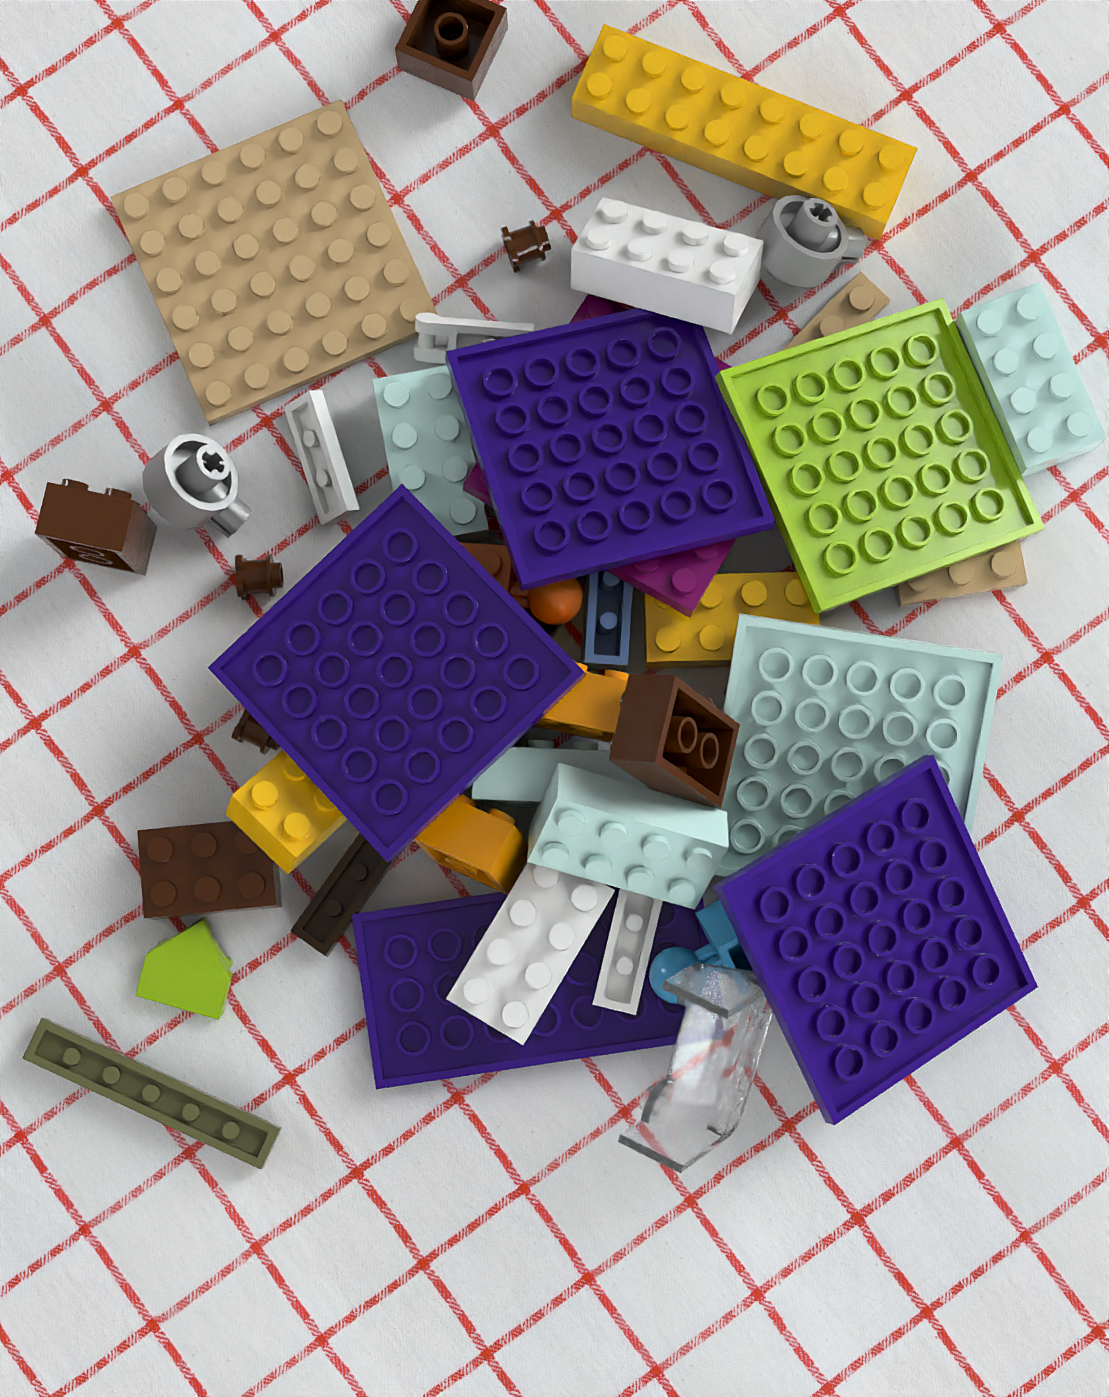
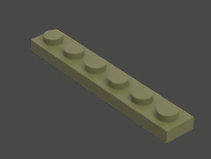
(152, 1093)

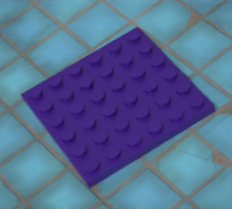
(606, 444)
(396, 672)
(876, 938)

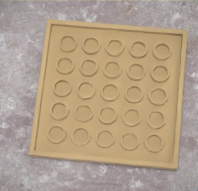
(274, 261)

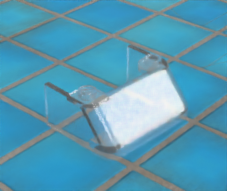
(708, 1069)

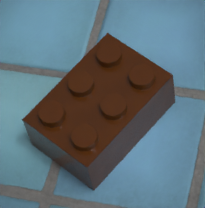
(96, 526)
(674, 739)
(204, 871)

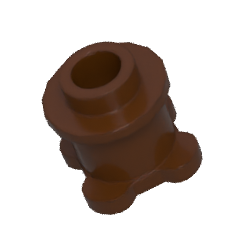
(525, 244)
(258, 576)
(252, 732)

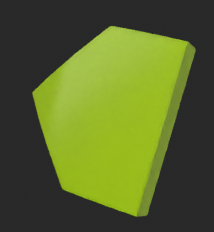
(188, 972)

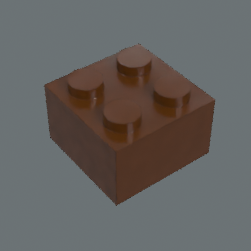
(452, 43)

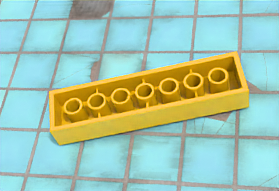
(740, 129)

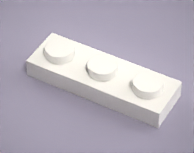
(321, 457)
(627, 952)

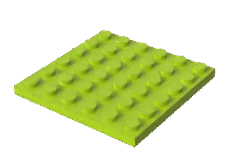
(879, 454)

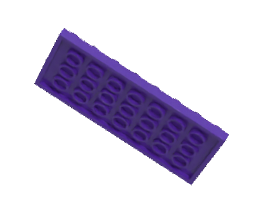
(419, 951)

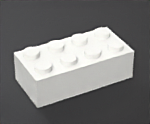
(666, 264)
(529, 949)

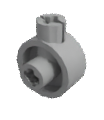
(807, 241)
(195, 484)

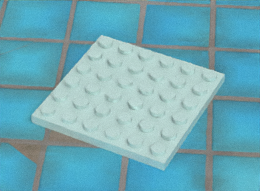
(839, 714)

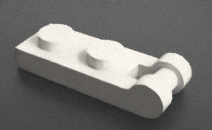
(460, 334)

